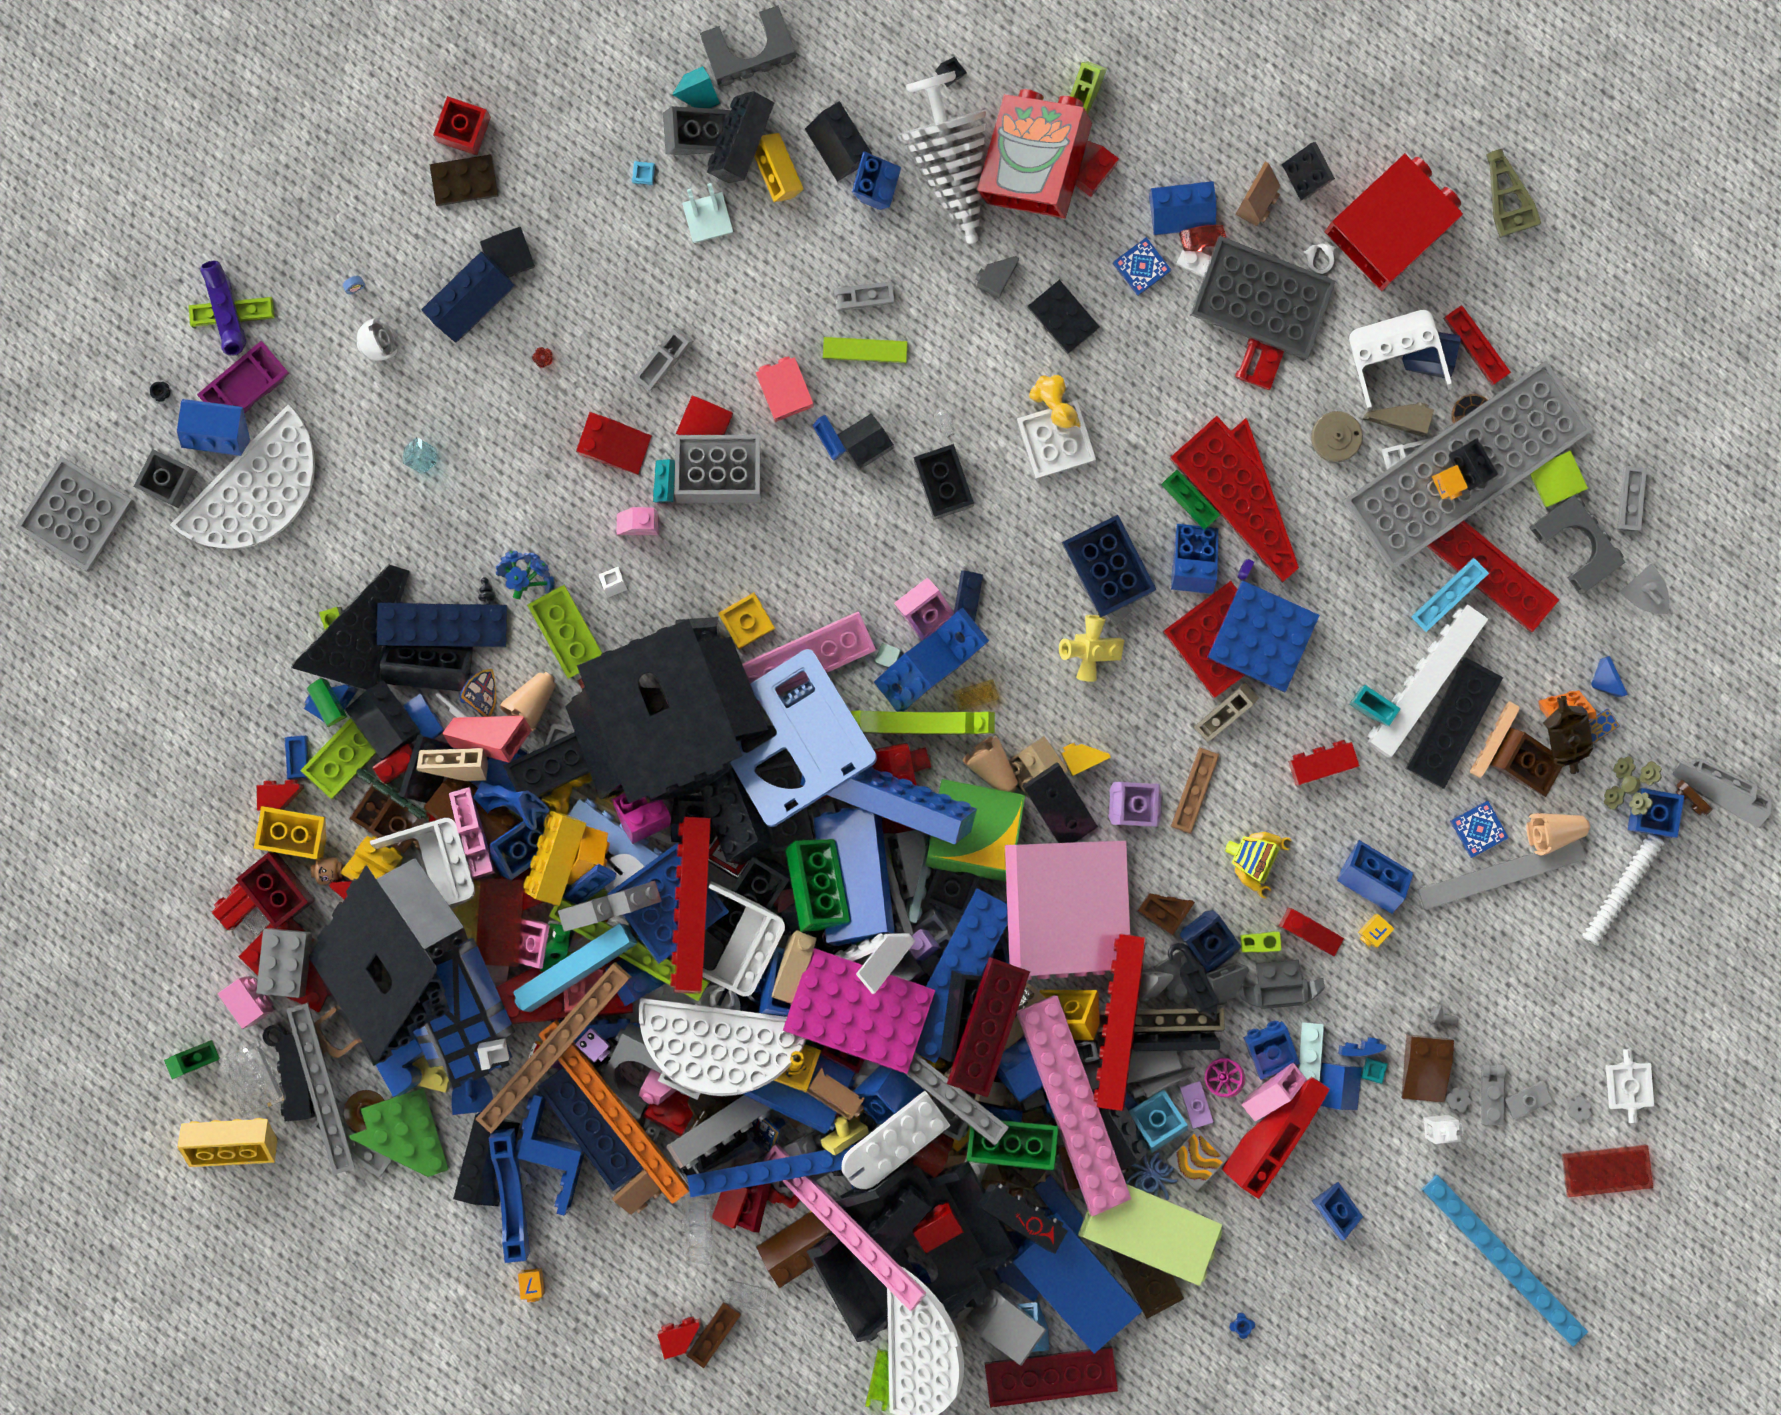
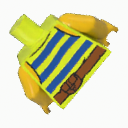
(1255, 858)

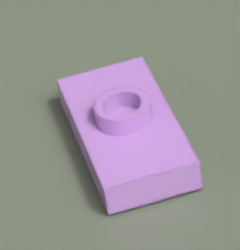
(1196, 1104)

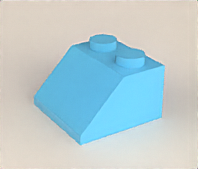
(1158, 1120)

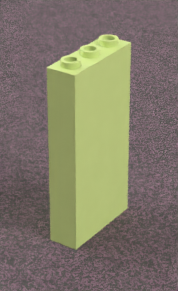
(1156, 1235)

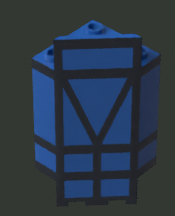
(473, 1017)

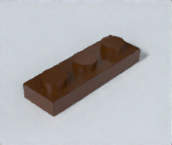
(713, 1334)

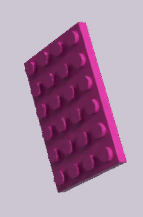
(844, 1015)

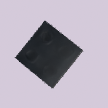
(1308, 171)

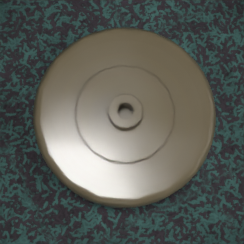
(1336, 436)

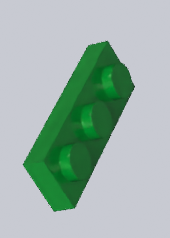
(1190, 499)

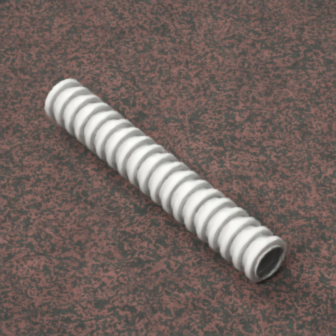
(1623, 889)

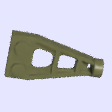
(1518, 219)

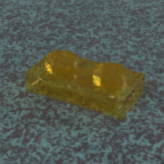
(976, 695)

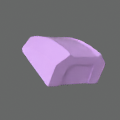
(1135, 804)

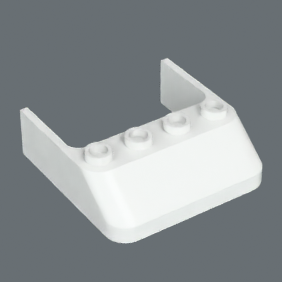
(1393, 339)
(442, 857)
(748, 947)
(878, 957)

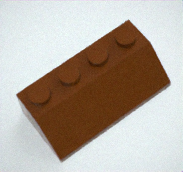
(494, 823)
(786, 1250)

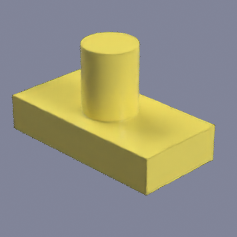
(844, 1135)

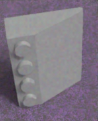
(717, 469)

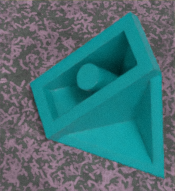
(697, 89)

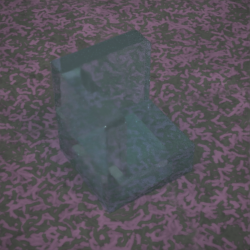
(419, 455)

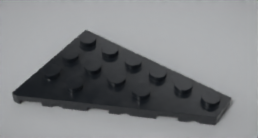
(349, 646)

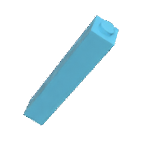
(574, 968)

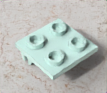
(707, 216)

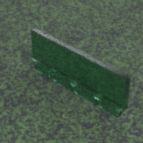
(387, 790)

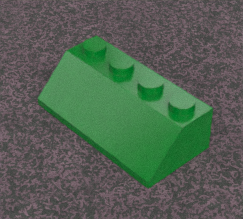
(817, 884)
(1020, 1146)

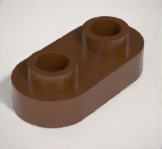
(1699, 805)

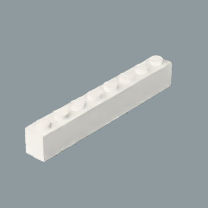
(1428, 679)

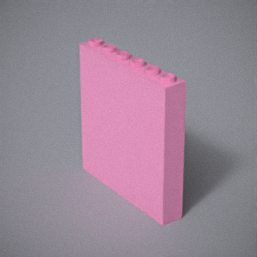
(1066, 906)

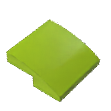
(1558, 479)

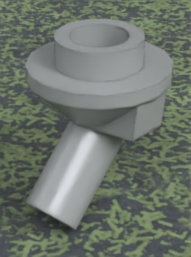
(1438, 1015)

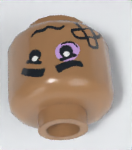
(327, 870)

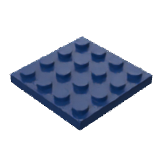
(1263, 636)
(656, 922)

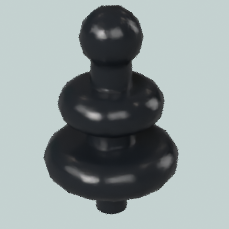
(485, 590)

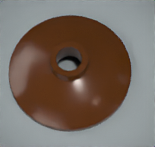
(352, 1108)

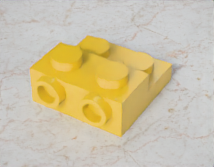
(378, 860)

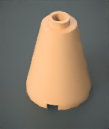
(530, 699)
(992, 765)
(1555, 831)

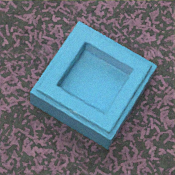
(643, 173)

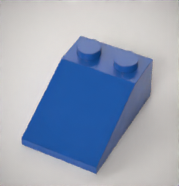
(768, 1004)

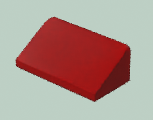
(730, 1206)

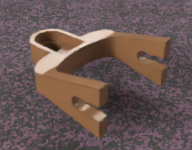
(326, 1046)

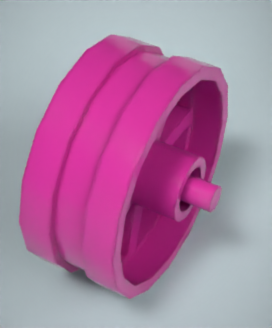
(1224, 1078)

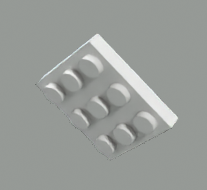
(1054, 447)

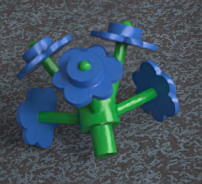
(518, 579)

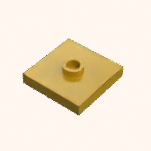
(746, 621)

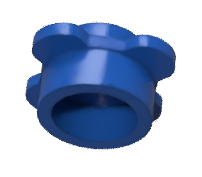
(1248, 1325)

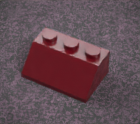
(275, 889)

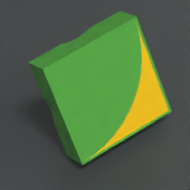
(993, 827)

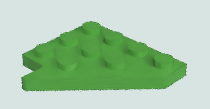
(404, 1132)

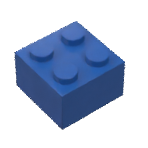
(1662, 817)

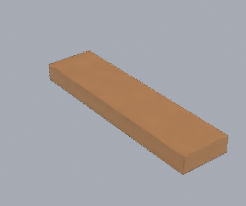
(1194, 790)

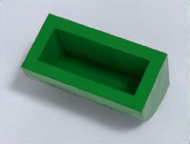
(326, 702)

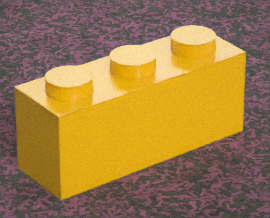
(777, 168)

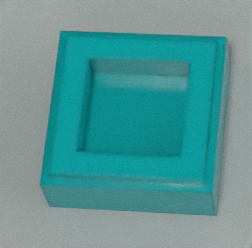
(1374, 1070)

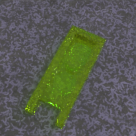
(879, 1381)

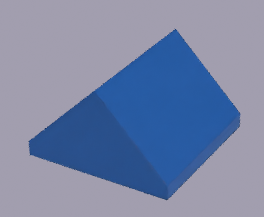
(1343, 1085)
(1338, 1210)

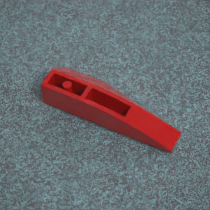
(1273, 1139)

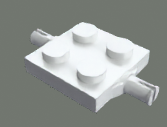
(1630, 1085)

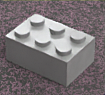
(284, 962)

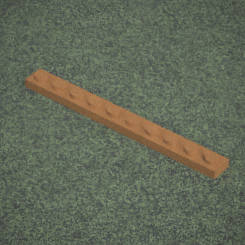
(553, 1047)

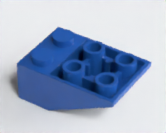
(1195, 559)

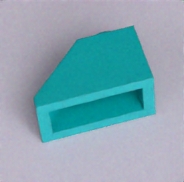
(1374, 705)

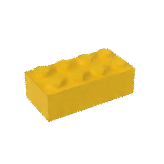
(554, 857)
(227, 1142)

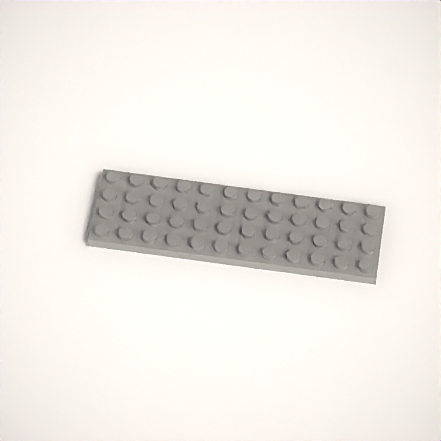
(1519, 434)

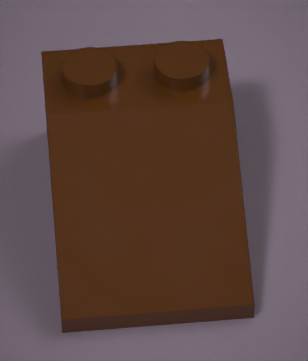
(1526, 761)
(1427, 1068)

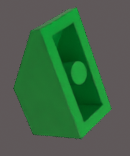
(191, 1059)

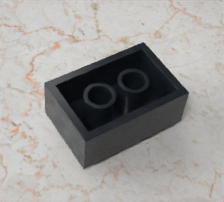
(943, 481)

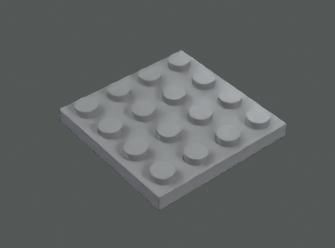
(74, 514)

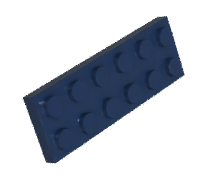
(441, 625)
(590, 1129)

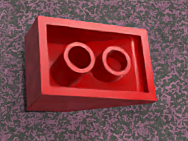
(613, 443)

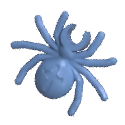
(1152, 1176)

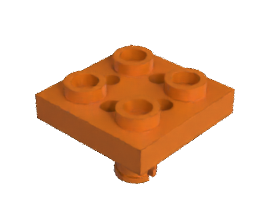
(1574, 698)

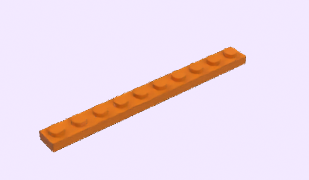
(620, 1120)

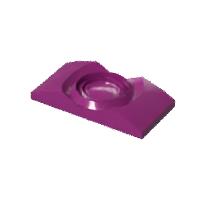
(246, 379)

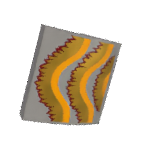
(1197, 1158)

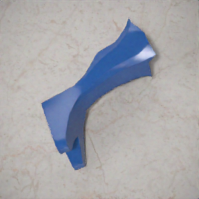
(524, 801)

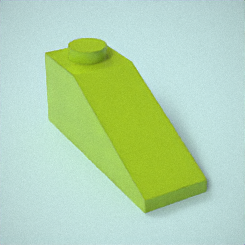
(1088, 83)

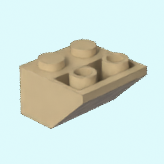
(1034, 761)

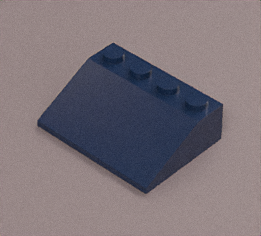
(1109, 566)

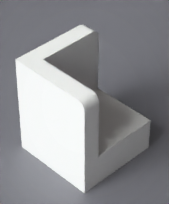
(492, 1052)

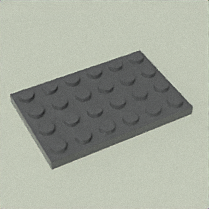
(1263, 297)

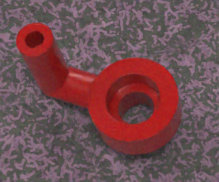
(775, 1196)

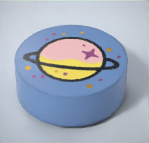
(353, 284)

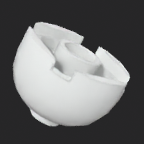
(374, 336)

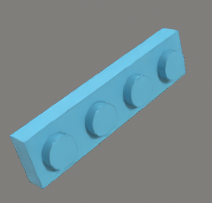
(1449, 594)

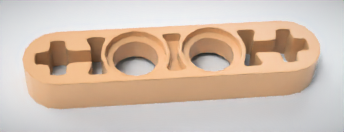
(1495, 739)

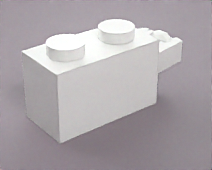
(1442, 1129)

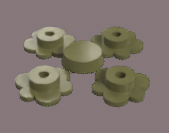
(1631, 785)

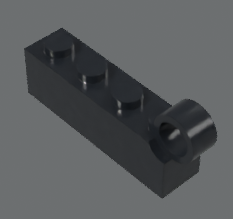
(293, 1083)

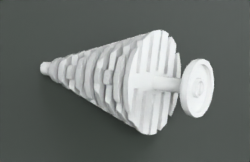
(945, 138)

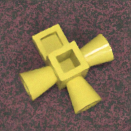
(1091, 648)

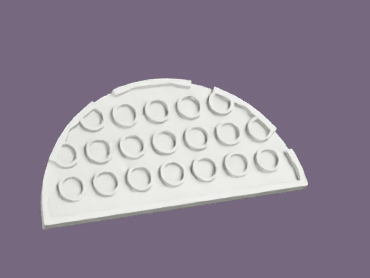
(256, 491)
(716, 1047)
(922, 1356)

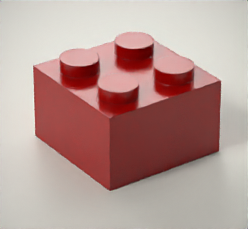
(462, 125)

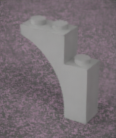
(609, 906)

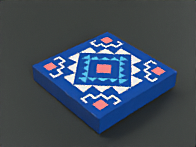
(1142, 266)
(1479, 829)

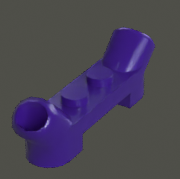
(224, 308)

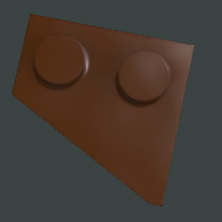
(1165, 911)

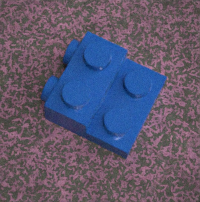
(1271, 1049)

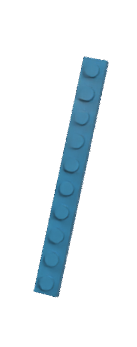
(1504, 1260)

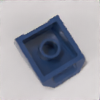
(1427, 360)
(1210, 940)

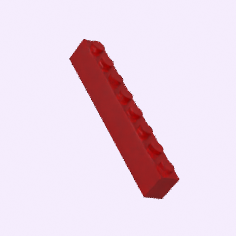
(691, 906)
(1121, 1022)

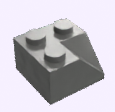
(165, 478)

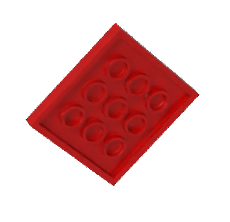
(1195, 635)

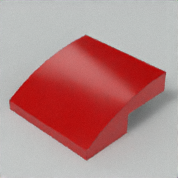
(704, 418)

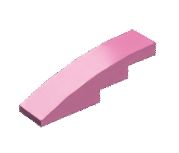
(471, 833)

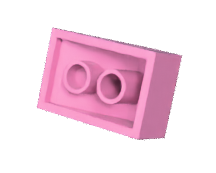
(533, 942)

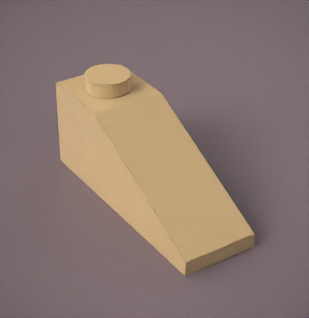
(454, 763)
(793, 964)

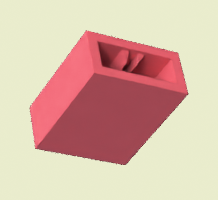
(784, 388)

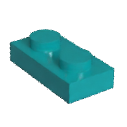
(664, 481)

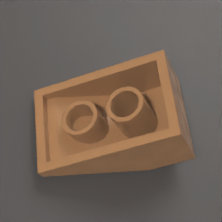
(1260, 195)

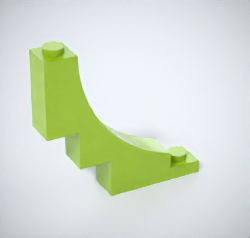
(925, 722)

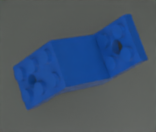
(931, 661)
(550, 1152)

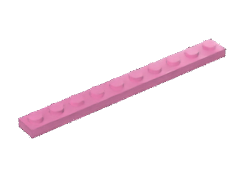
(852, 1235)

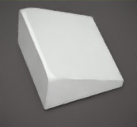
(612, 582)

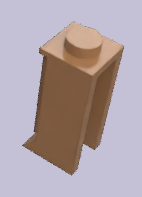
(835, 1095)

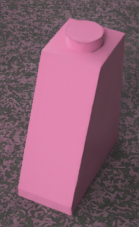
(638, 521)
(653, 1090)
(1274, 1092)

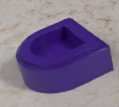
(1245, 569)

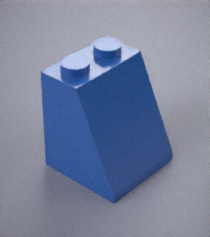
(886, 1093)

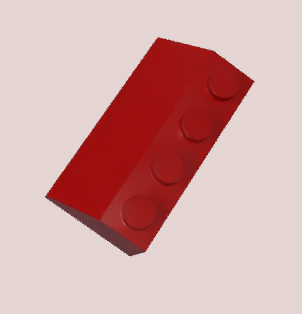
(898, 762)

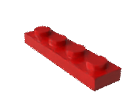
(1477, 345)

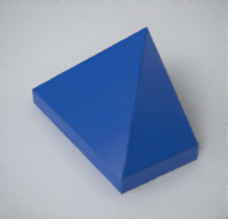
(1607, 678)
(1003, 1113)

